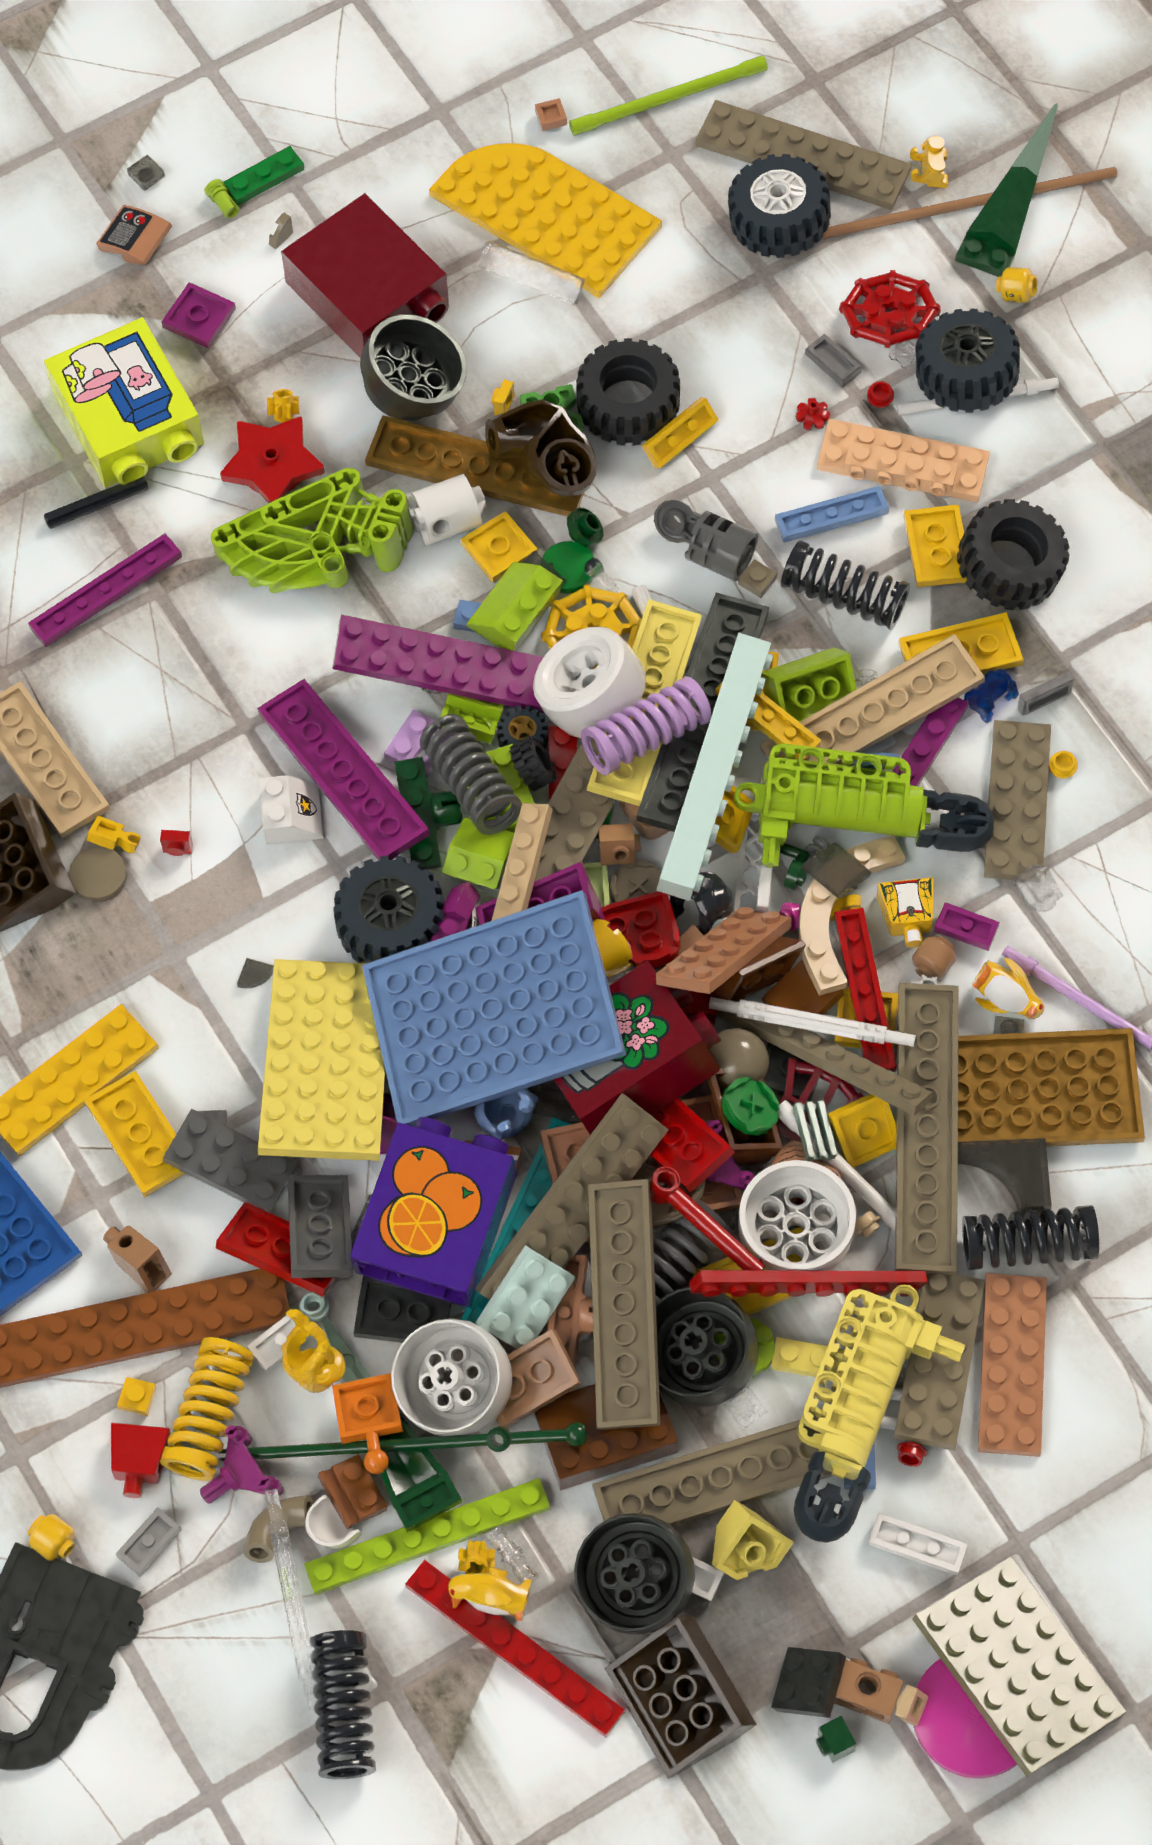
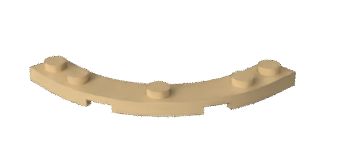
(816, 911)

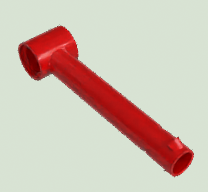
(700, 1218)

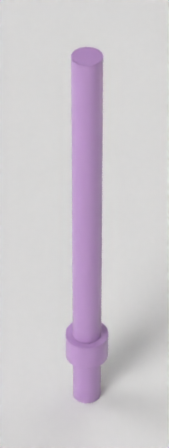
(1031, 967)

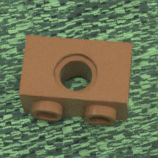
(877, 1705)

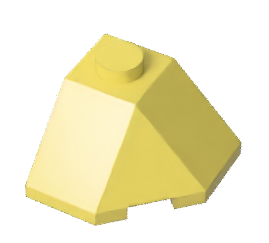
(747, 1543)

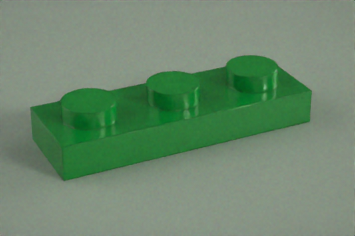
(264, 175)

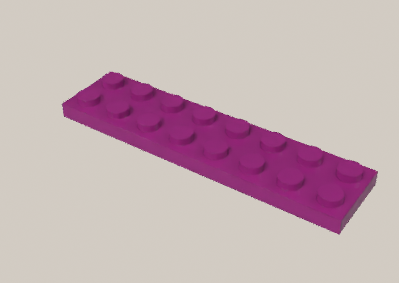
(436, 662)
(343, 771)

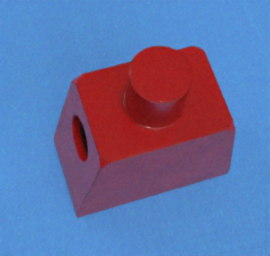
(137, 1455)

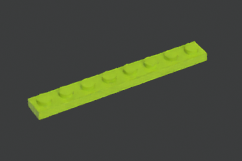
(436, 1534)

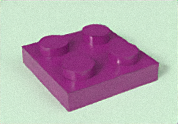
(198, 315)

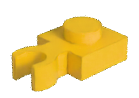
(111, 834)

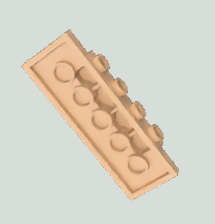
(903, 460)

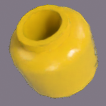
(1017, 285)
(51, 1537)

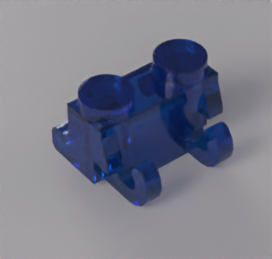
(983, 697)

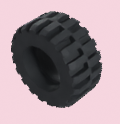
(620, 363)
(1029, 529)

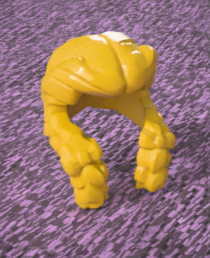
(312, 1367)

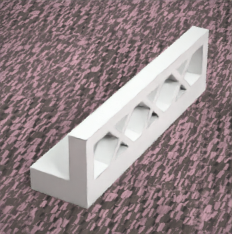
(765, 880)

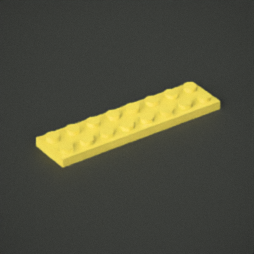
(664, 650)

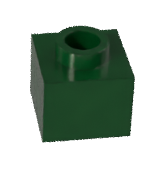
(835, 1739)

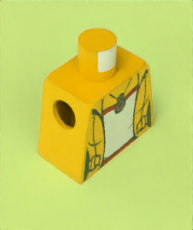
(907, 908)

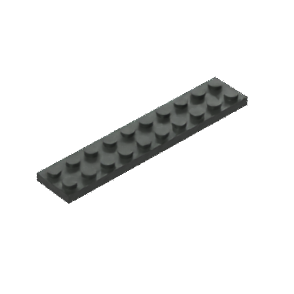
(678, 759)

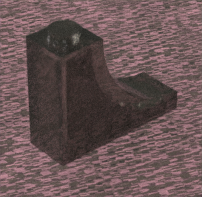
(1016, 1164)

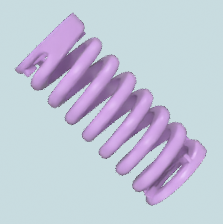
(646, 730)

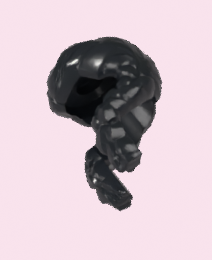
(712, 902)

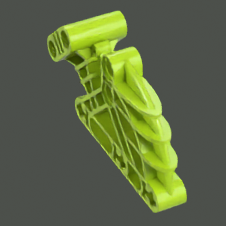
(292, 555)

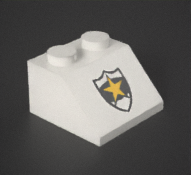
(290, 809)

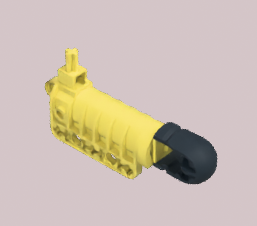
(863, 1387)

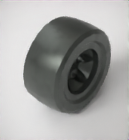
(737, 1353)
(671, 1587)

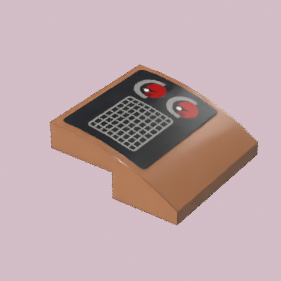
(134, 234)

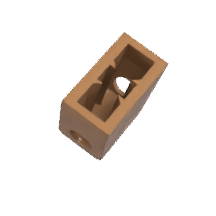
(137, 1257)

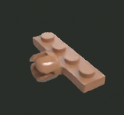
(574, 1312)

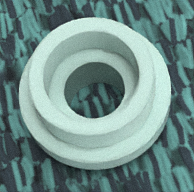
(311, 1300)

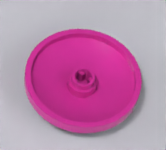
(955, 1731)

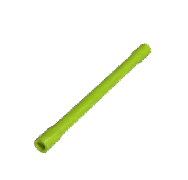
(744, 69)

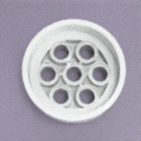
(821, 1193)

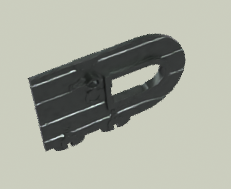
(71, 1628)

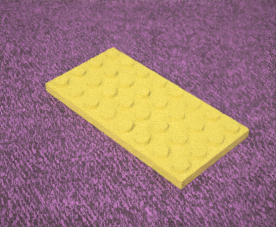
(321, 1065)

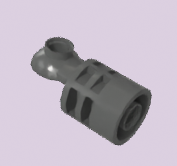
(712, 539)

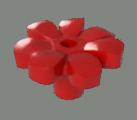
(812, 413)

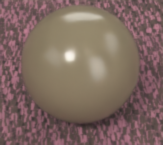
(740, 1056)

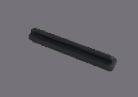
(94, 502)

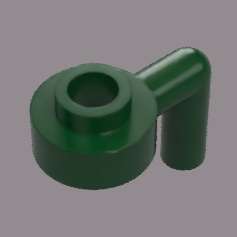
(795, 875)

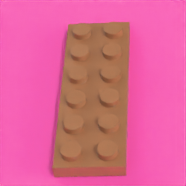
(723, 950)
(1012, 1365)

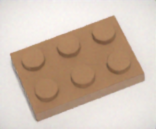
(539, 1376)

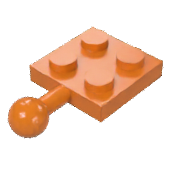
(367, 1411)

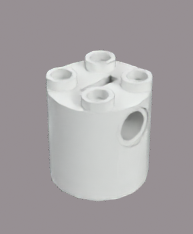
(446, 509)

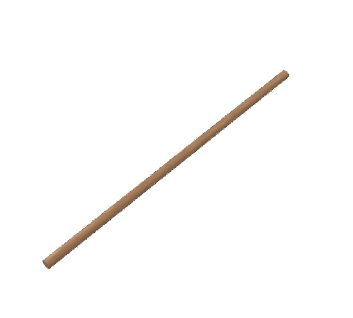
(964, 203)

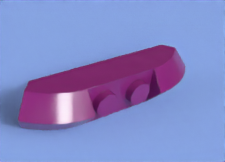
(457, 910)

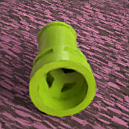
(219, 194)

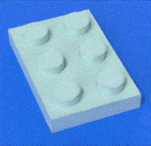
(525, 1299)

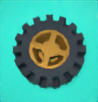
(521, 723)

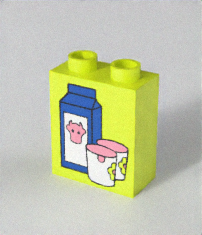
(125, 403)

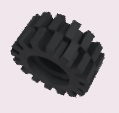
(532, 763)

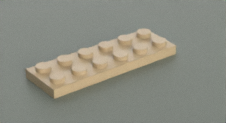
(46, 764)

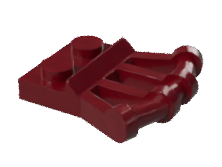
(806, 1068)

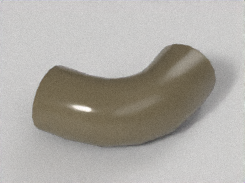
(258, 1541)

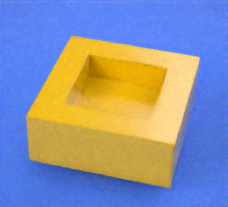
(503, 397)
(136, 1396)

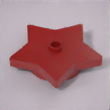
(271, 459)

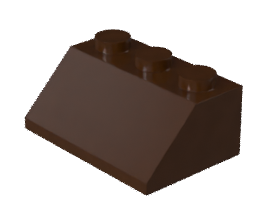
(762, 970)
(747, 1148)

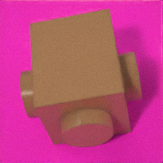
(618, 844)

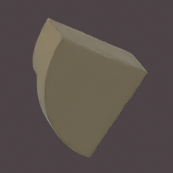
(282, 232)

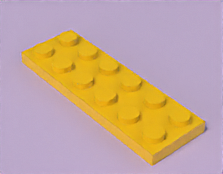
(70, 1076)

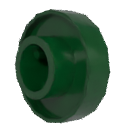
(584, 527)

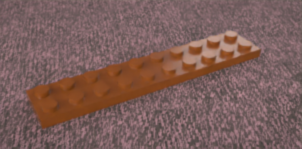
(140, 1325)

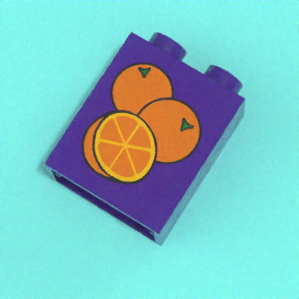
(435, 1211)

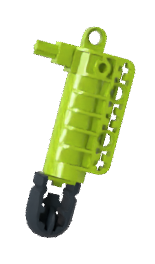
(857, 801)

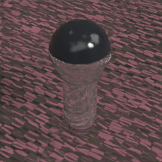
(595, 569)

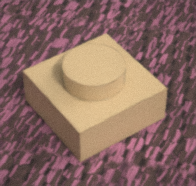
(911, 1705)

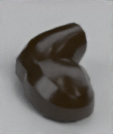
(548, 443)

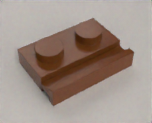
(352, 1491)

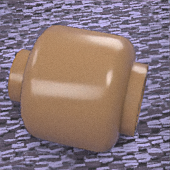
(934, 957)

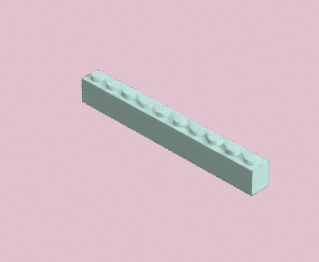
(713, 767)

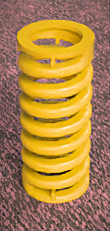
(199, 1459)

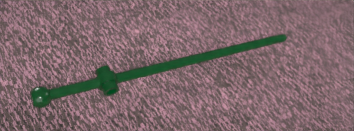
(574, 1434)

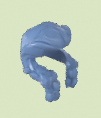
(506, 1114)

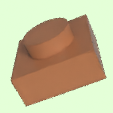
(550, 114)

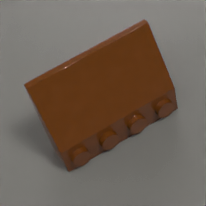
(604, 1450)

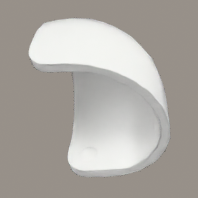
(326, 1526)

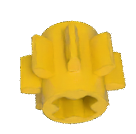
(283, 405)
(476, 1558)

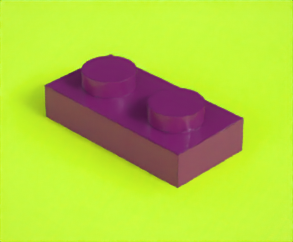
(966, 926)

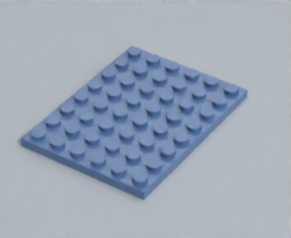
(493, 1009)

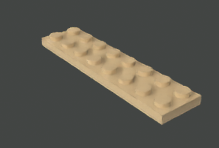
(893, 700)

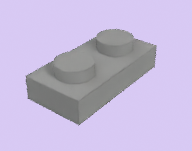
(148, 1541)

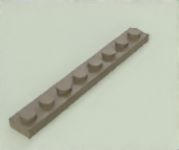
(837, 1062)

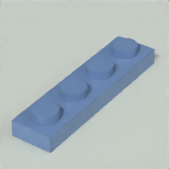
(831, 514)

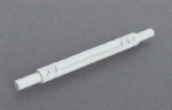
(812, 1021)

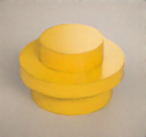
(1063, 764)

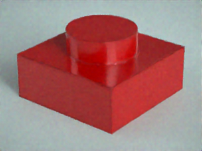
(176, 842)

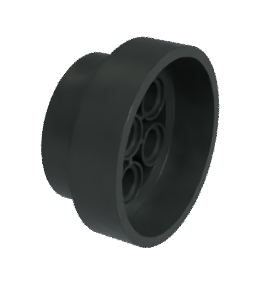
(412, 367)

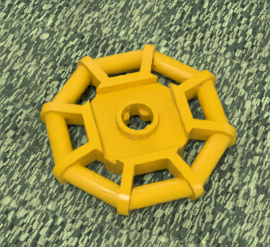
(591, 615)

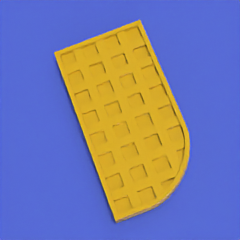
(548, 211)

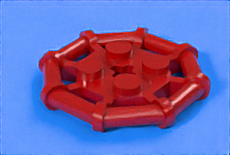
(881, 325)

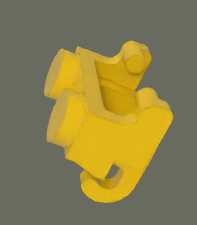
(932, 163)

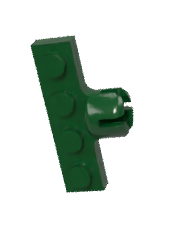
(433, 809)

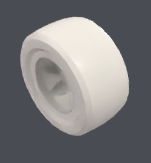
(597, 692)
(414, 1366)

